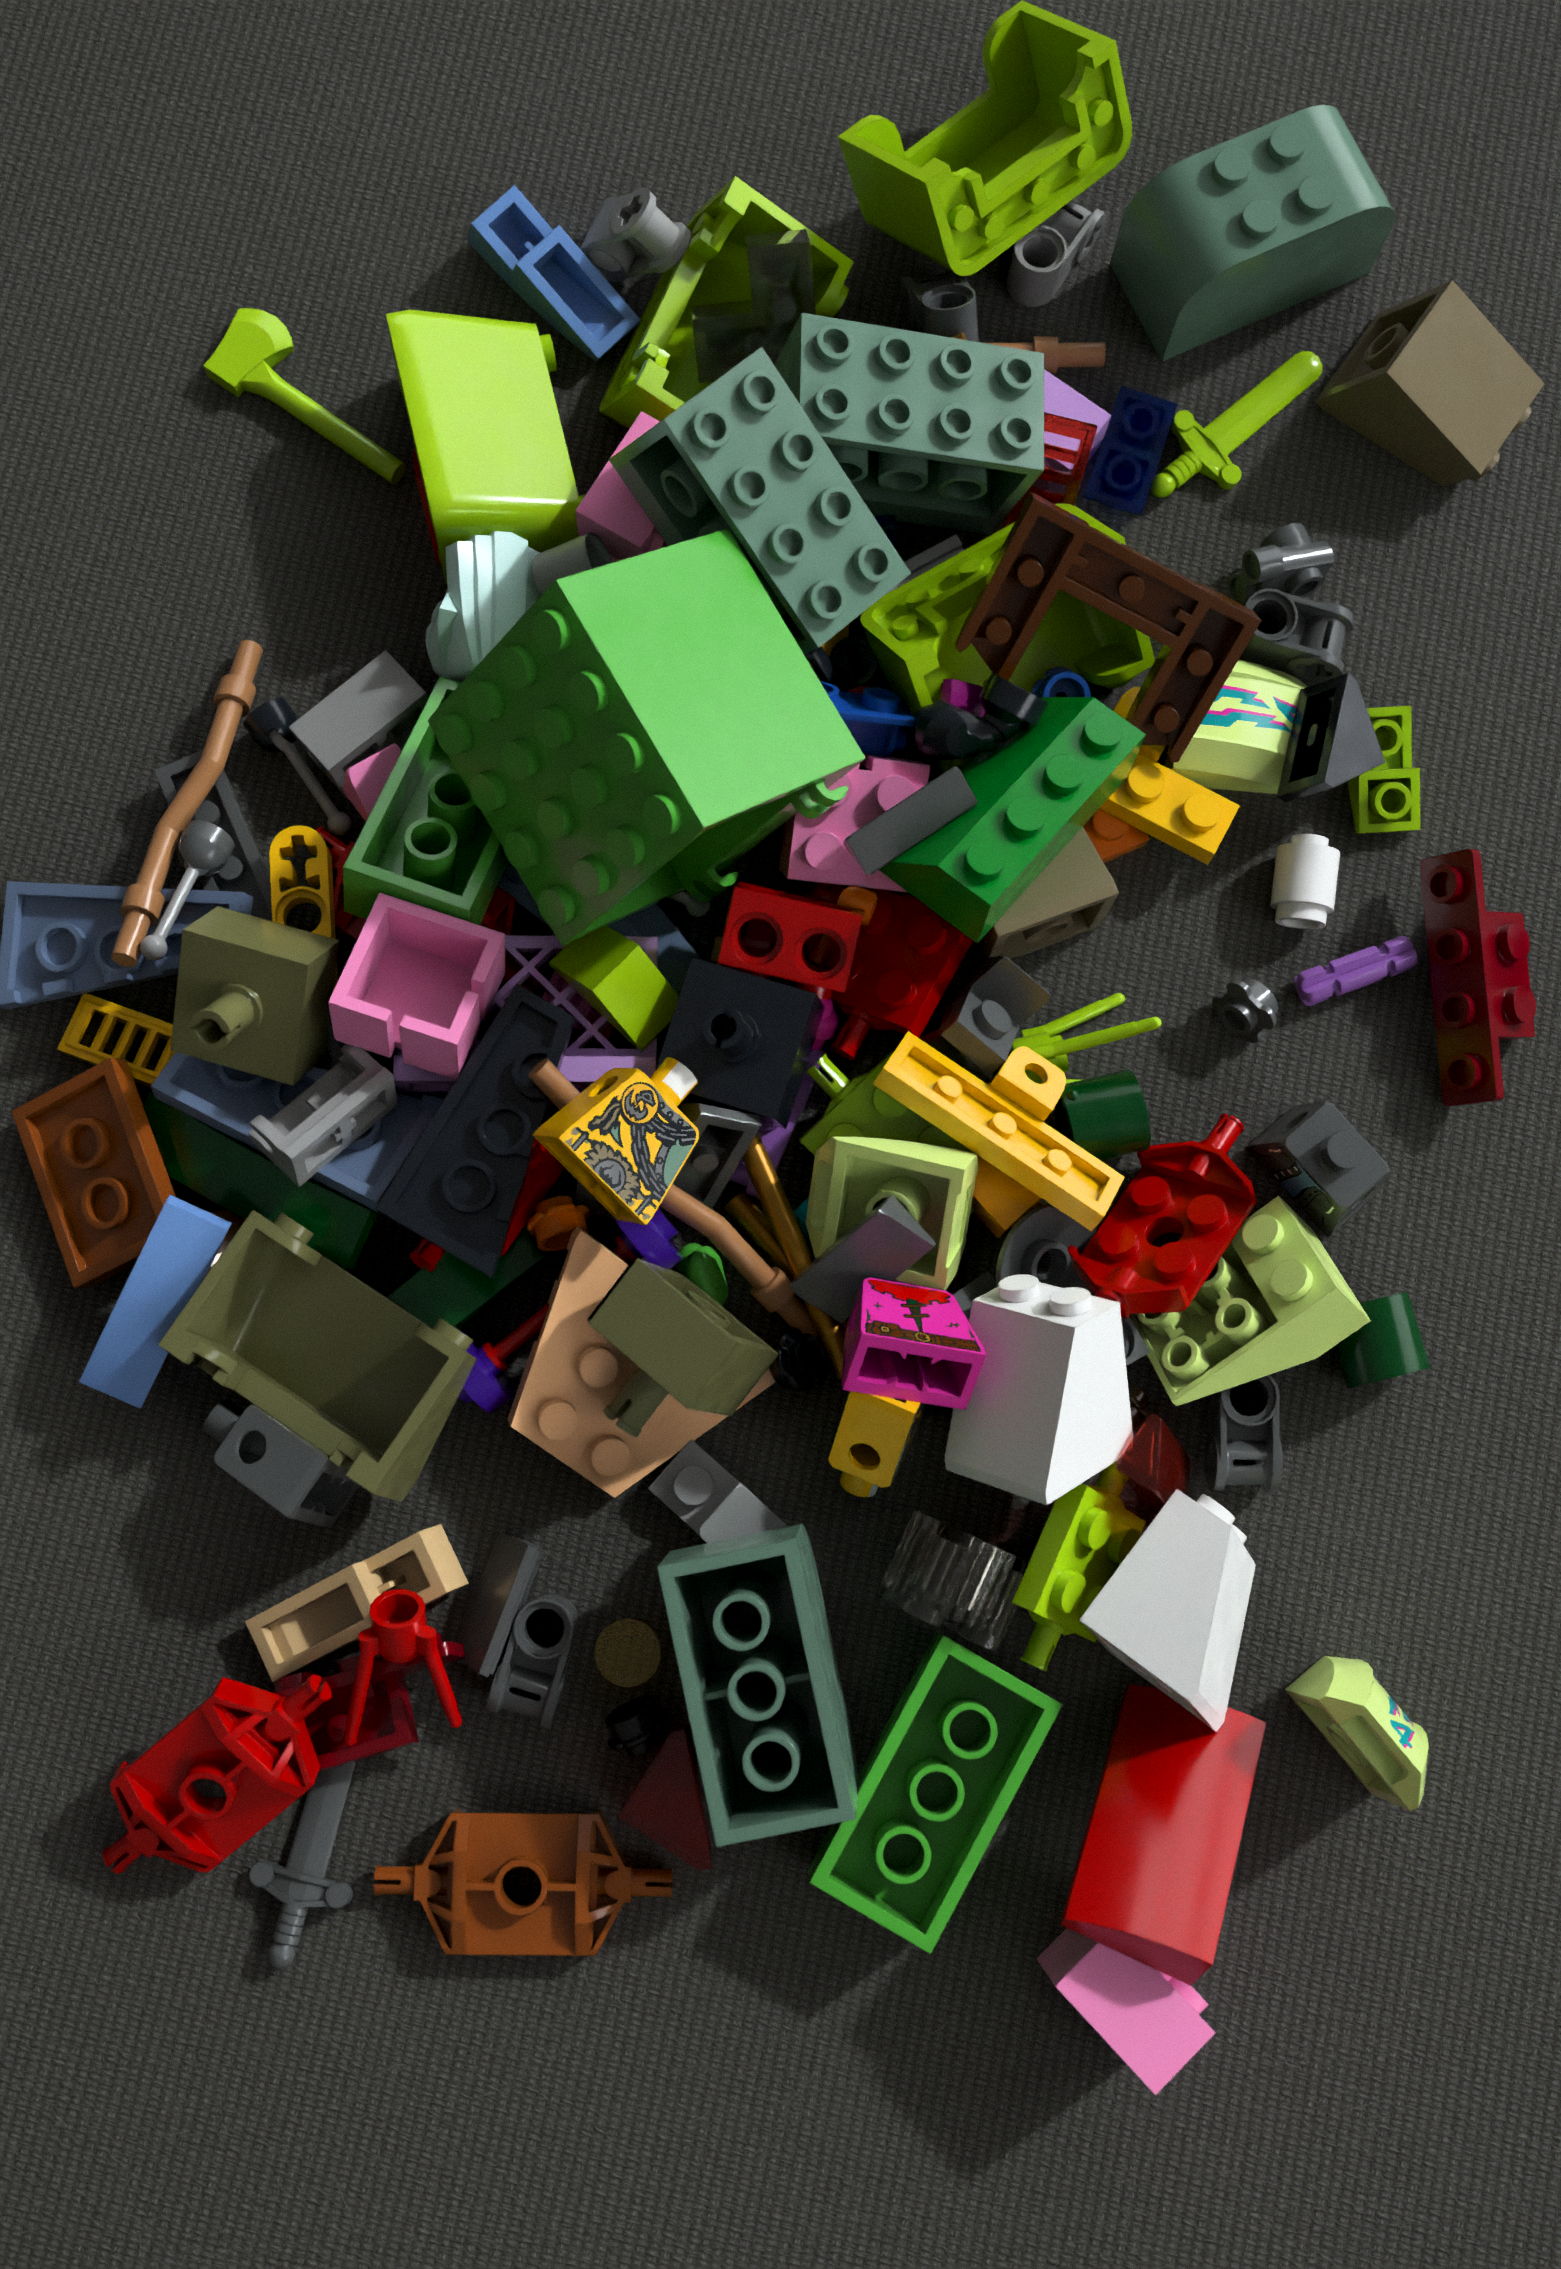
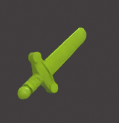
(1208, 448)

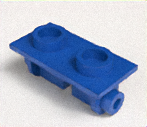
(873, 718)

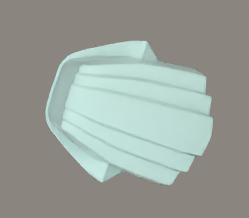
(485, 597)

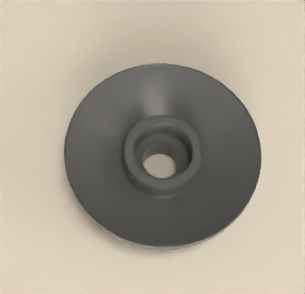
(1040, 1245)

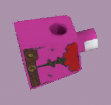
(910, 1345)

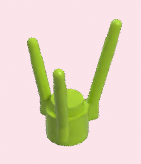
(1055, 1049)

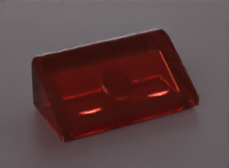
(1155, 1464)

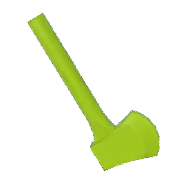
(244, 363)

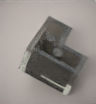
(779, 294)

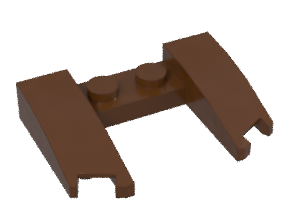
(1060, 551)

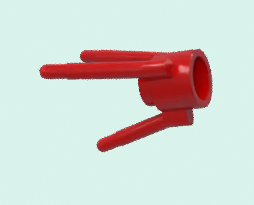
(399, 1635)

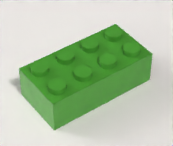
(425, 834)
(934, 1792)

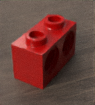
(794, 921)

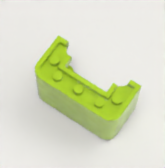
(1006, 158)

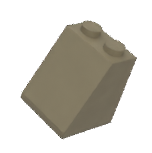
(1434, 386)
(1058, 905)

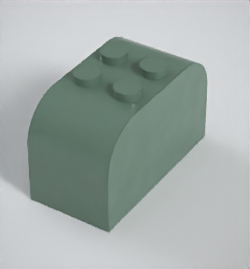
(1250, 230)
(761, 1684)

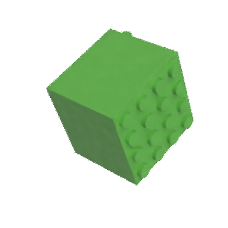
(644, 733)

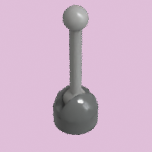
(203, 853)

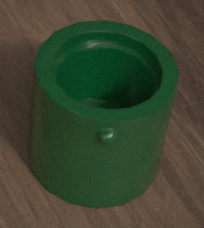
(1105, 1115)
(1385, 1345)

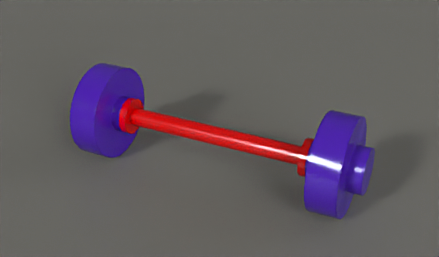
(486, 1381)

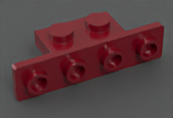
(1475, 977)
(387, 1712)

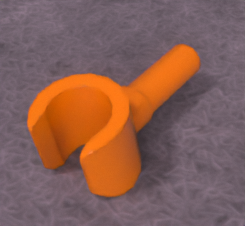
(851, 897)

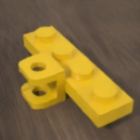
(1169, 803)
(1004, 1123)

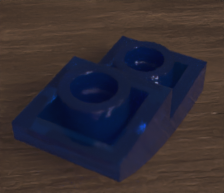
(1130, 451)

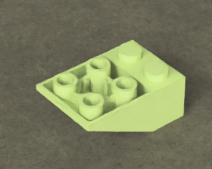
(1257, 1313)

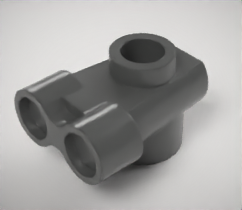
(1283, 562)

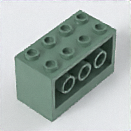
(921, 419)
(757, 465)

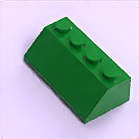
(1028, 808)

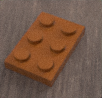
(95, 1169)

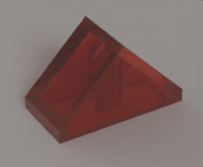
(669, 1802)

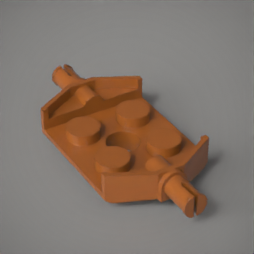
(578, 1870)

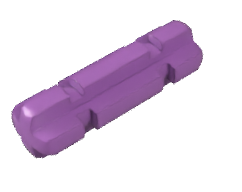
(1355, 970)

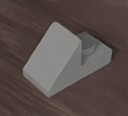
(711, 1498)

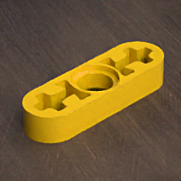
(317, 871)

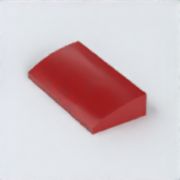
(1164, 1834)

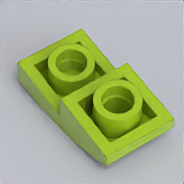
(1390, 793)

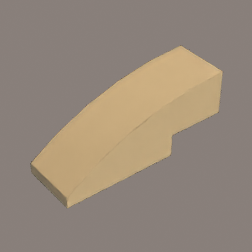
(338, 1607)

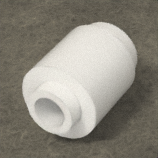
(1305, 881)

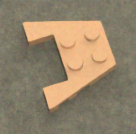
(580, 1372)

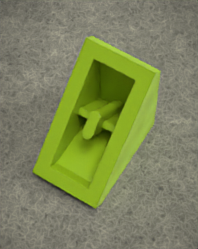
(619, 984)

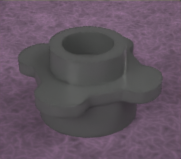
(1247, 1008)

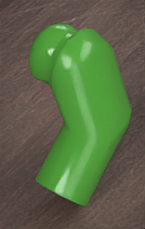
(704, 1269)

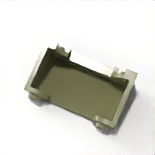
(324, 1354)

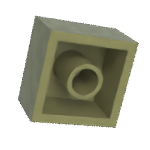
(253, 995)
(680, 1346)

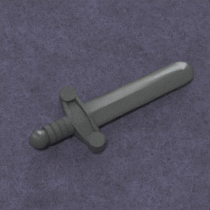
(302, 1880)

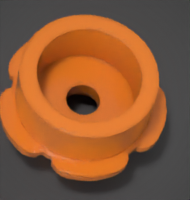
(556, 1221)

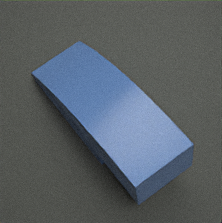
(551, 274)
(152, 1299)

